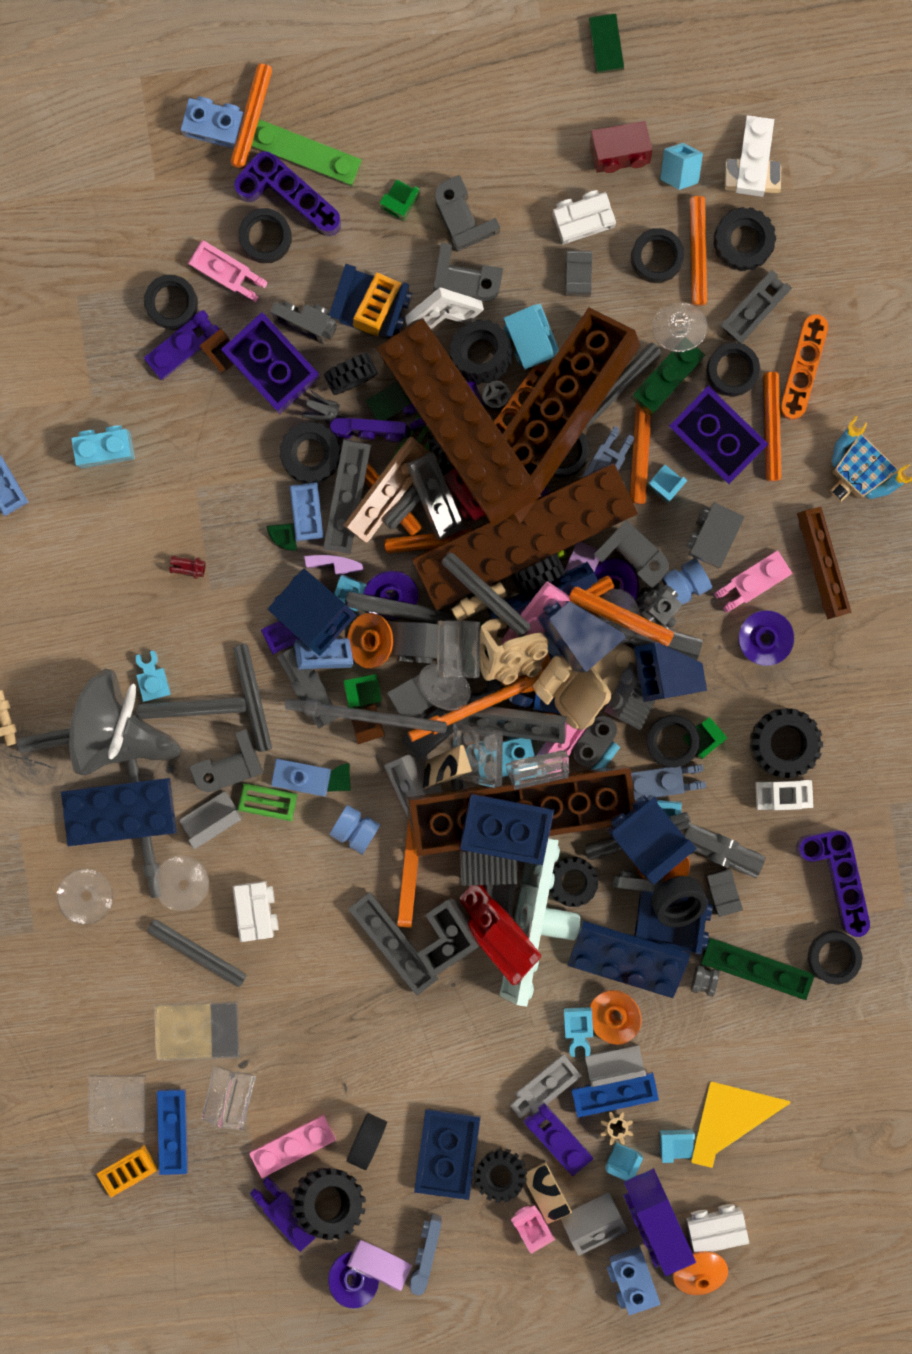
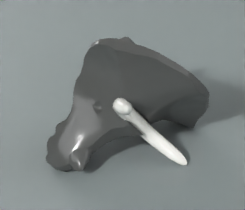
(109, 731)

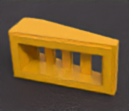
(370, 326)
(145, 1158)

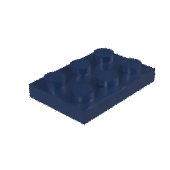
(506, 829)
(447, 1154)

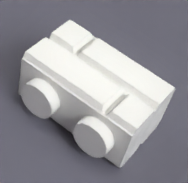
(583, 217)
(254, 911)
(717, 1229)

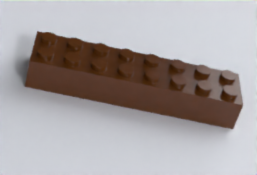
(569, 396)
(458, 422)
(549, 527)
(579, 804)

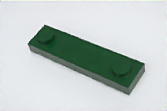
(757, 968)

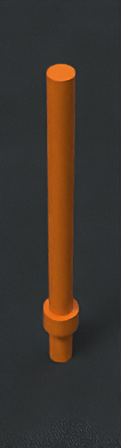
(478, 705)

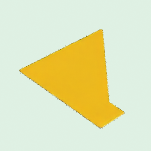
(728, 1116)

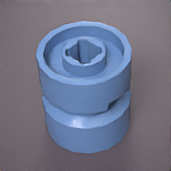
(688, 581)
(354, 829)

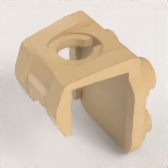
(512, 658)
(575, 693)

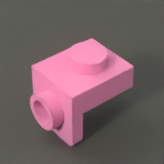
(532, 1228)

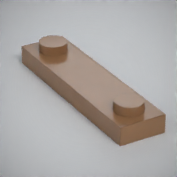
(384, 492)

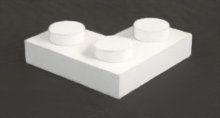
(444, 305)

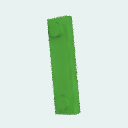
(306, 153)

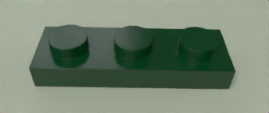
(666, 379)

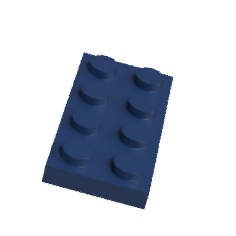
(118, 812)
(628, 959)

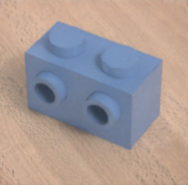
(212, 122)
(634, 1280)

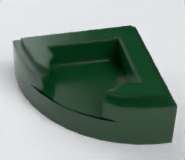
(283, 536)
(340, 779)

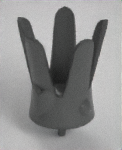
(328, 409)

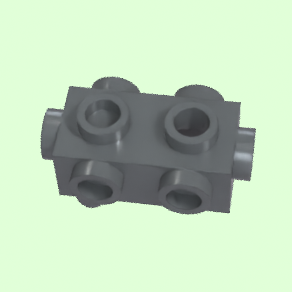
(658, 604)

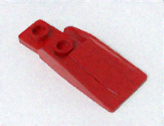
(499, 935)

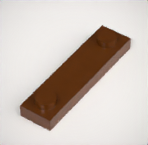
(824, 562)

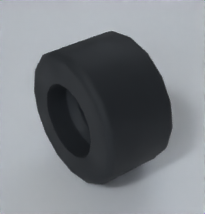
(426, 744)

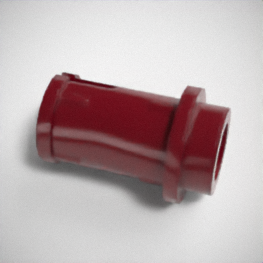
(188, 566)

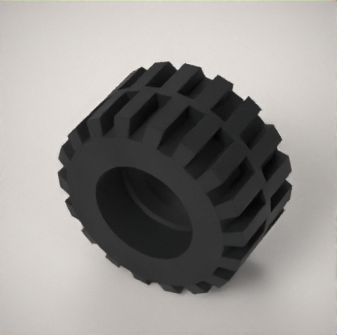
(809, 750)
(350, 1203)

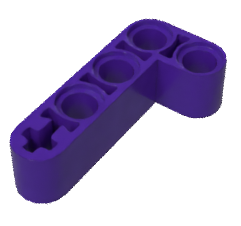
(292, 197)
(840, 884)

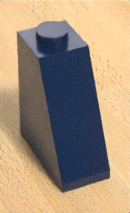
(578, 634)
(667, 672)

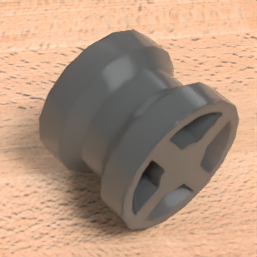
(498, 388)
(705, 981)

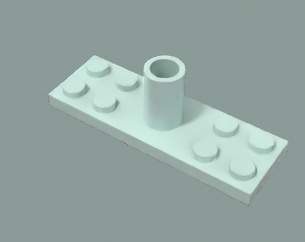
(538, 920)

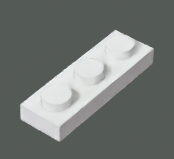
(755, 156)

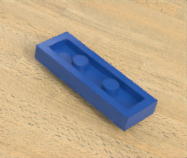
(615, 1095)
(172, 1131)

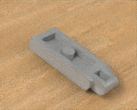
(545, 1086)

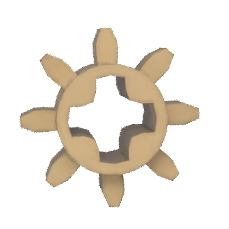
(623, 1125)

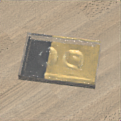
(197, 1031)

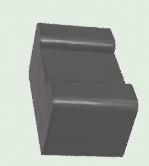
(578, 273)
(724, 892)

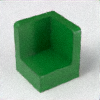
(400, 200)
(362, 691)
(710, 737)

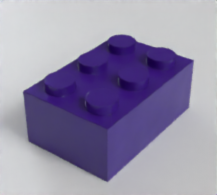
(270, 363)
(718, 434)
(661, 1228)

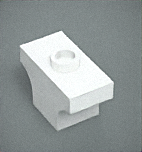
(784, 795)

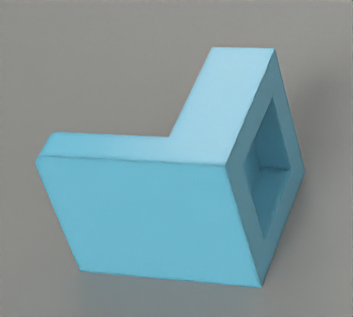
(681, 166)
(666, 484)
(676, 1144)
(623, 1162)

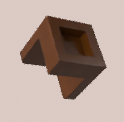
(212, 348)
(367, 730)

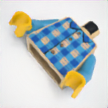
(863, 467)

